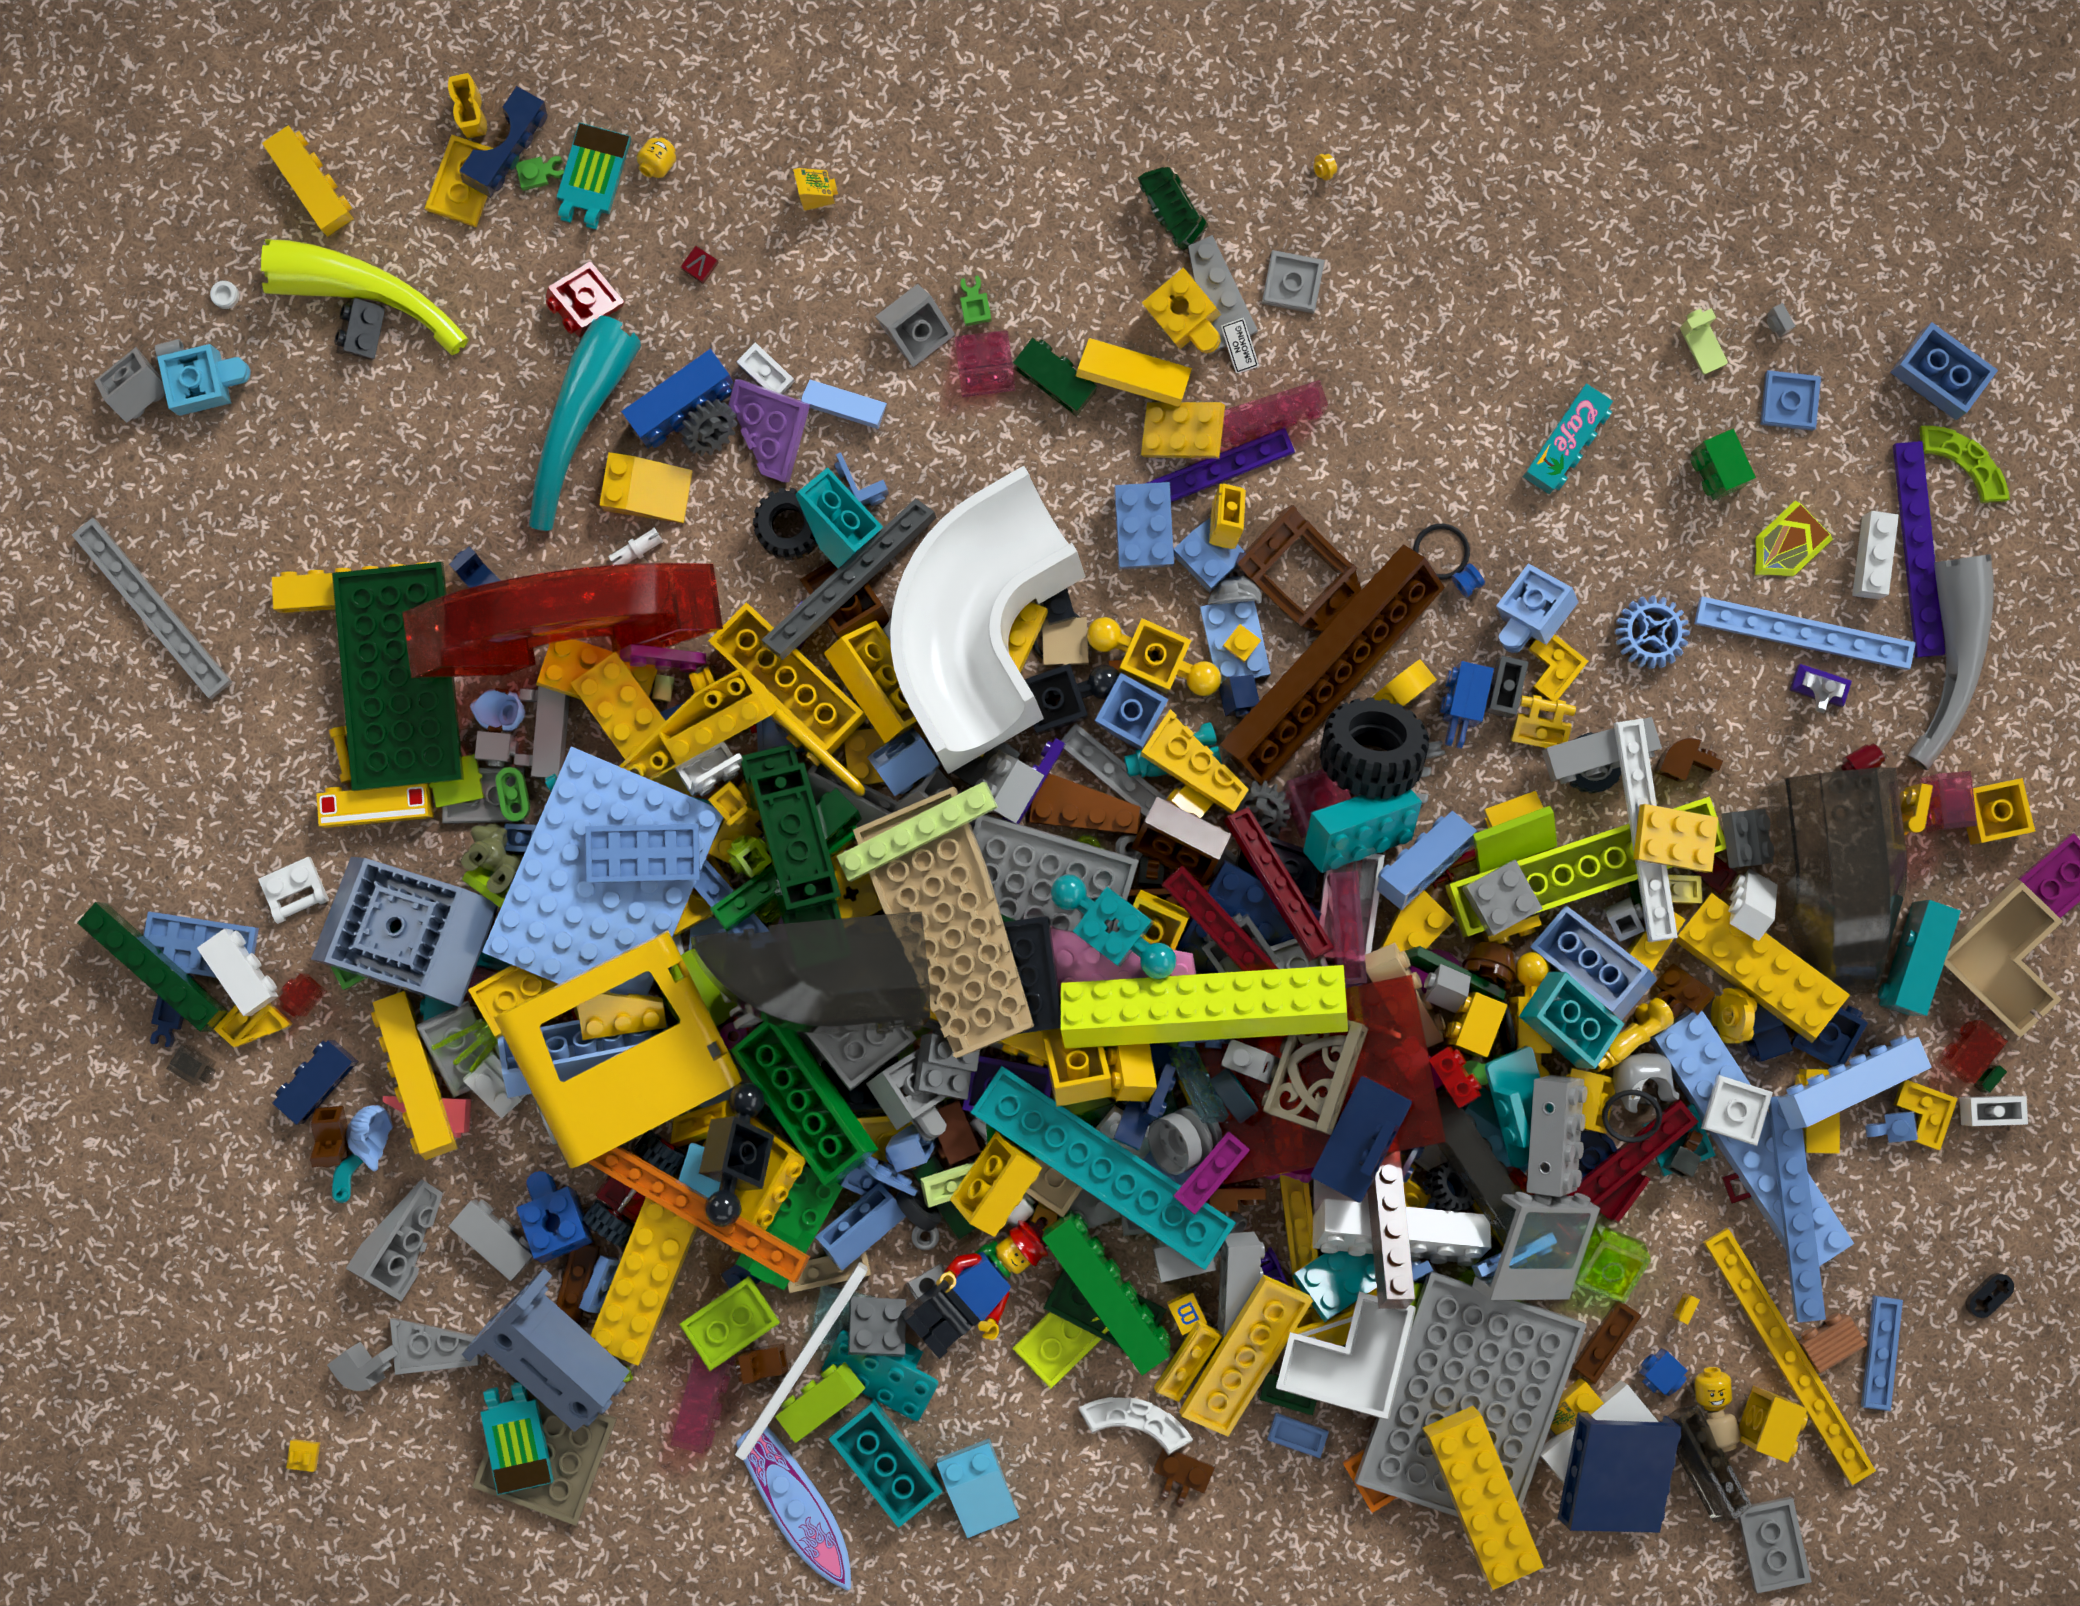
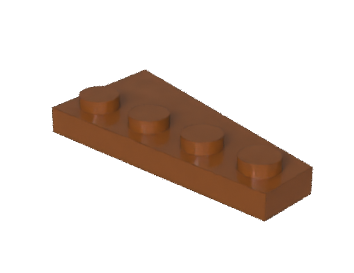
(1078, 806)

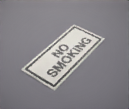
(1240, 345)

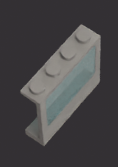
(1541, 1248)

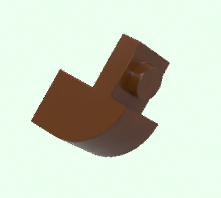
(1681, 755)
(329, 1133)
(761, 1363)

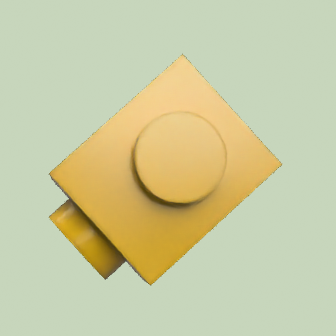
(731, 804)

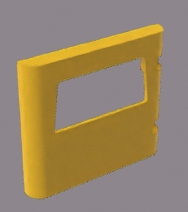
(635, 1086)

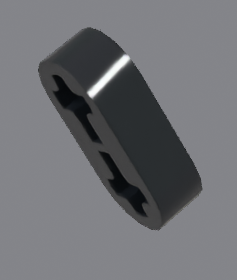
(1985, 1290)

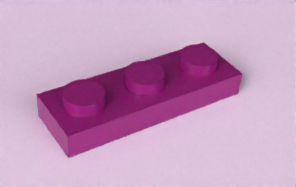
(662, 658)
(1211, 1172)

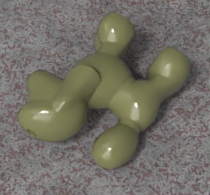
(491, 855)

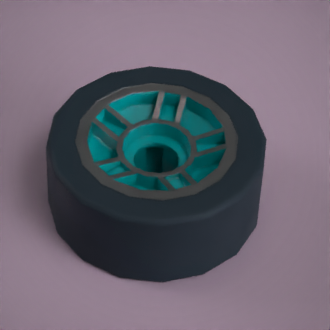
(1233, 1095)

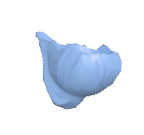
(369, 1134)

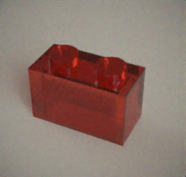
(1973, 1051)

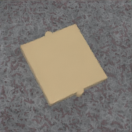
(1065, 642)

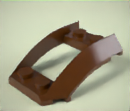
(1273, 543)

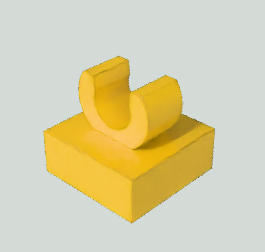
(303, 1455)

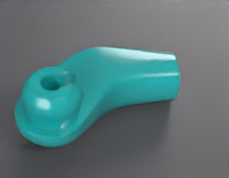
(342, 1178)

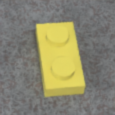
(1685, 889)

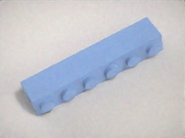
(1854, 1082)

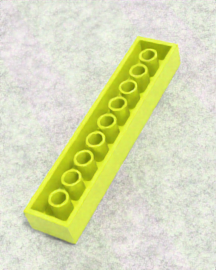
(1574, 869)
(1204, 1007)

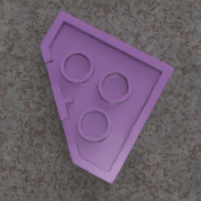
(770, 426)

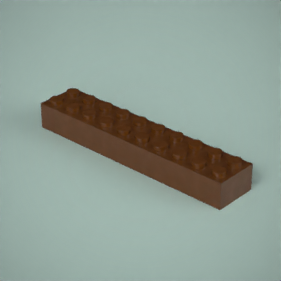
(1333, 665)

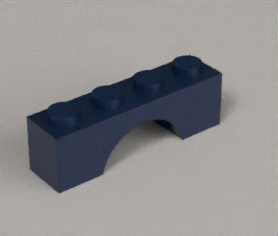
(487, 168)

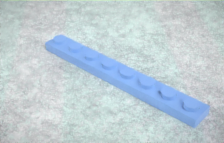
(1804, 633)

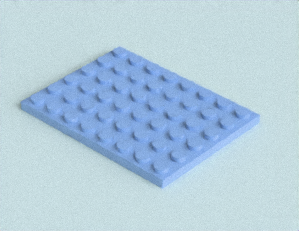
(559, 921)

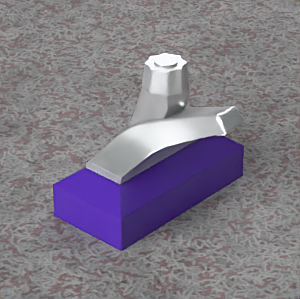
(1821, 686)

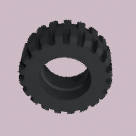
(1368, 770)

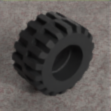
(763, 523)

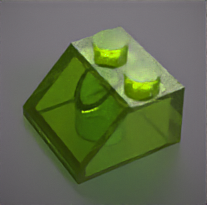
(1612, 1263)

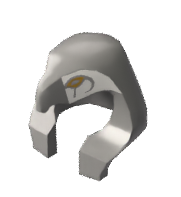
(1634, 1072)

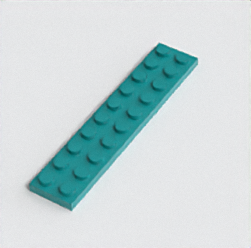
(1101, 1167)

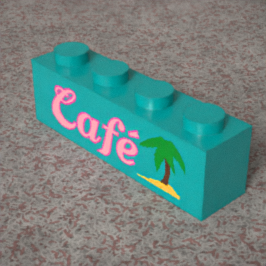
(1568, 438)

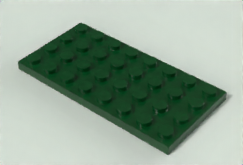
(395, 724)

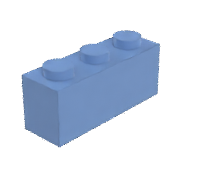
(860, 1226)

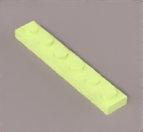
(917, 831)

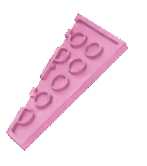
(1081, 962)

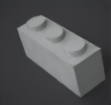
(493, 1238)

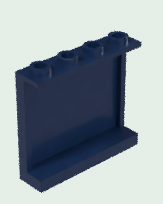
(1618, 1475)

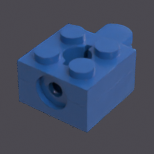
(1465, 699)
(552, 1219)

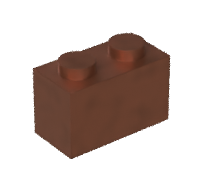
(958, 1138)

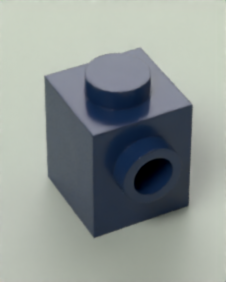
(1238, 695)

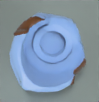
(498, 710)

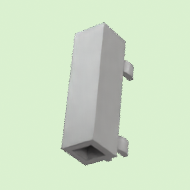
(549, 732)

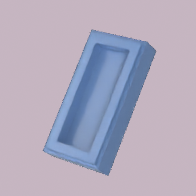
(1297, 1435)

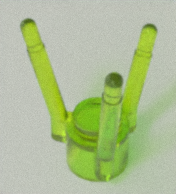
(484, 1036)

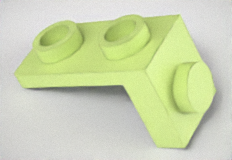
(1703, 341)

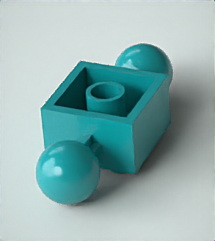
(1155, 959)

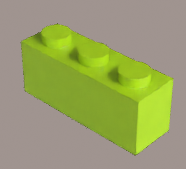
(819, 1401)

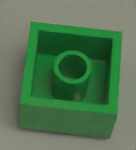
(1722, 465)

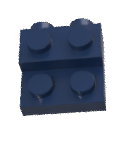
(1836, 1039)

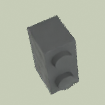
(1506, 687)

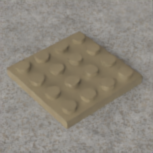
(573, 1462)

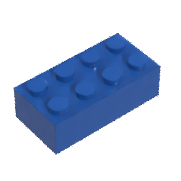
(669, 403)

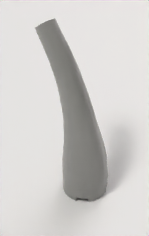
(1966, 613)

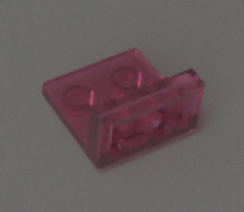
(985, 363)

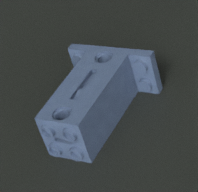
(551, 1355)

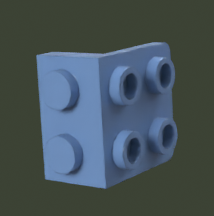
(870, 1173)

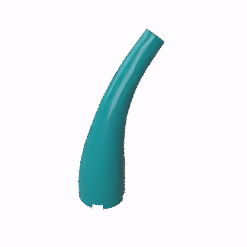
(589, 380)

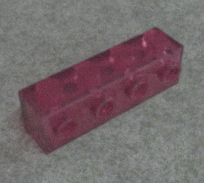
(1273, 411)

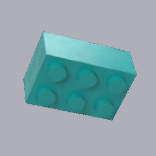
(1571, 1020)

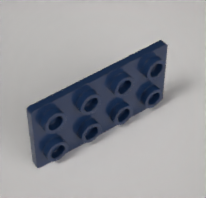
(1361, 1139)

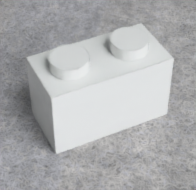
(1993, 1110)

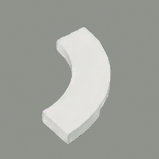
(1137, 1415)

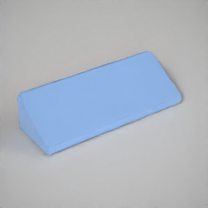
(844, 404)

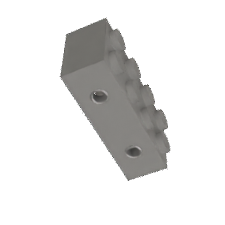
(1556, 1135)

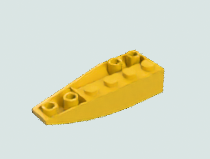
(702, 723)

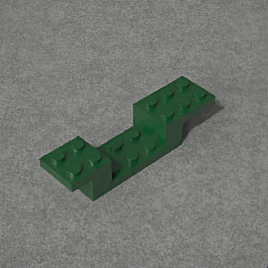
(793, 835)

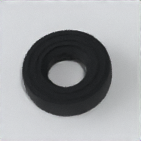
(917, 1211)

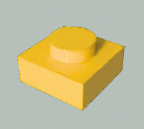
(1241, 643)

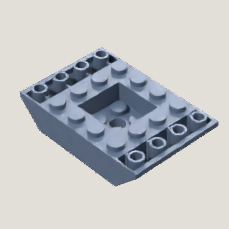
(437, 939)

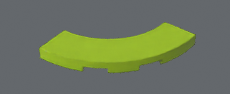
(1971, 457)

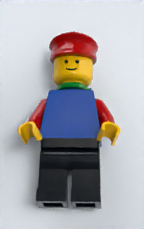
(973, 1290)

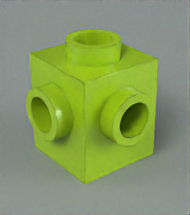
(755, 861)

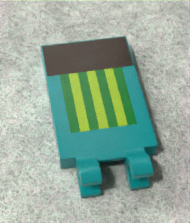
(592, 173)
(515, 1441)

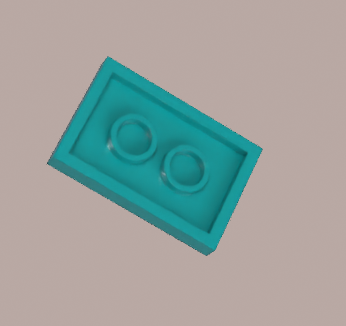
(1336, 1281)

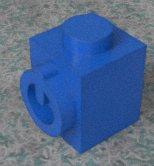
(1663, 1373)

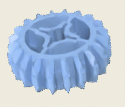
(1645, 622)

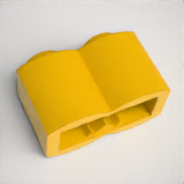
(467, 105)

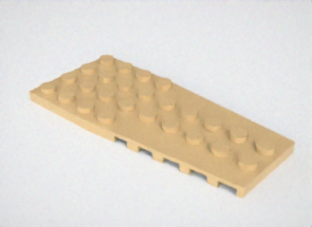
(966, 944)

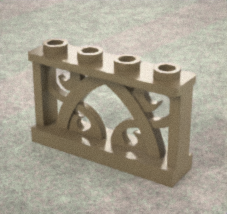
(1326, 1107)

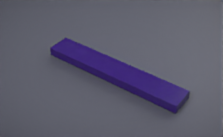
(1228, 465)

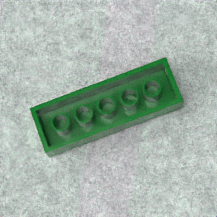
(805, 1101)
(1107, 1292)

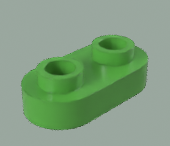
(511, 795)

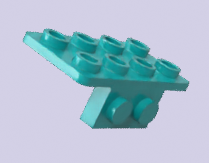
(1512, 1092)
(888, 1378)

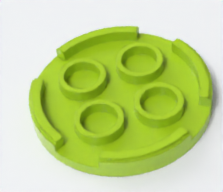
(709, 992)

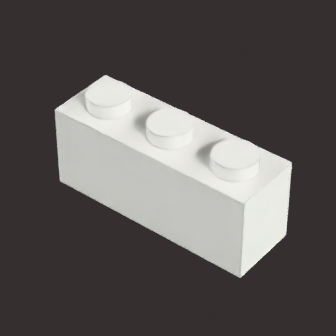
(1875, 555)
(1753, 903)
(238, 971)

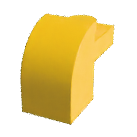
(1407, 684)

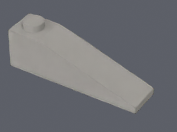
(392, 1249)

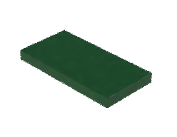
(1070, 1304)

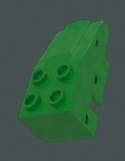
(796, 1221)

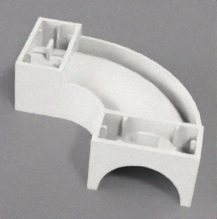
(958, 616)

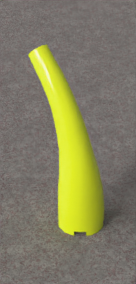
(319, 271)

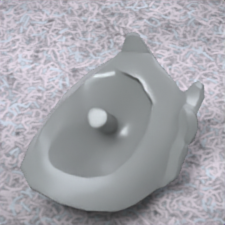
(1235, 590)

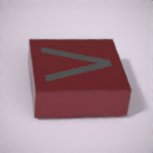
(699, 264)

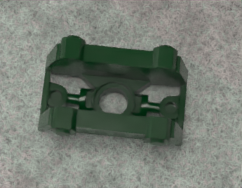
(1172, 206)

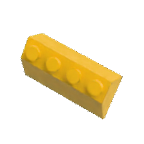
(868, 671)

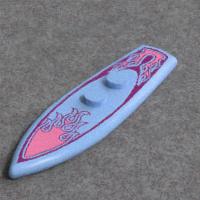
(798, 1509)

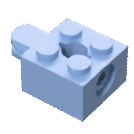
(1524, 604)

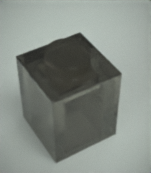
(192, 1065)

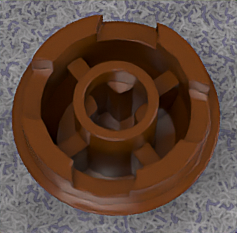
(1492, 963)

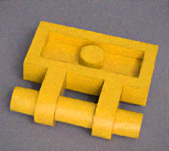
(1542, 731)

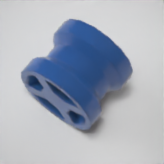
(1468, 580)

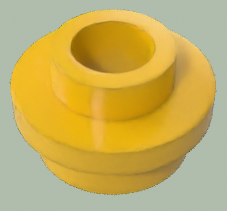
(1325, 166)

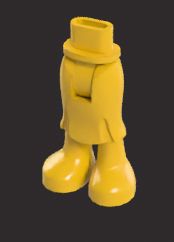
(1652, 1020)

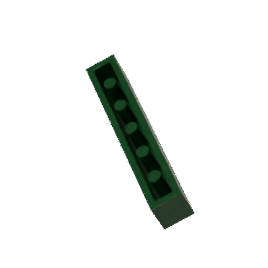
(152, 967)

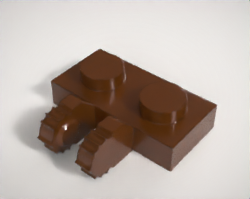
(1683, 991)
(1184, 1470)

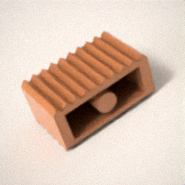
(1831, 1342)

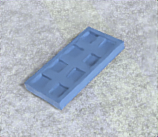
(642, 853)
(181, 936)

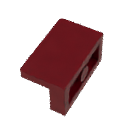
(1621, 1200)

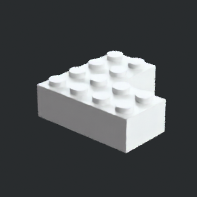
(1354, 1376)

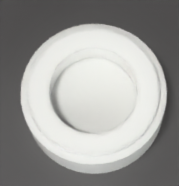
(224, 294)

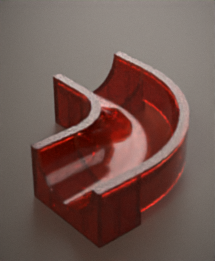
(501, 622)

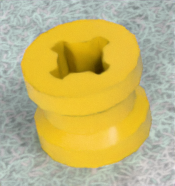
(702, 679)

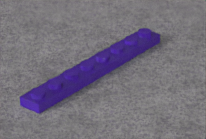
(1918, 549)

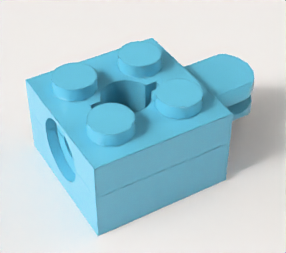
(203, 370)

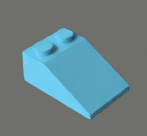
(977, 1488)

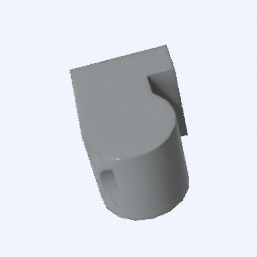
(925, 1281)

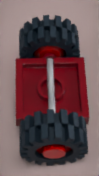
(625, 1201)

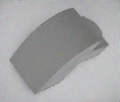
(358, 1369)

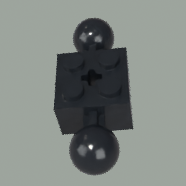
(1063, 684)
(735, 1154)

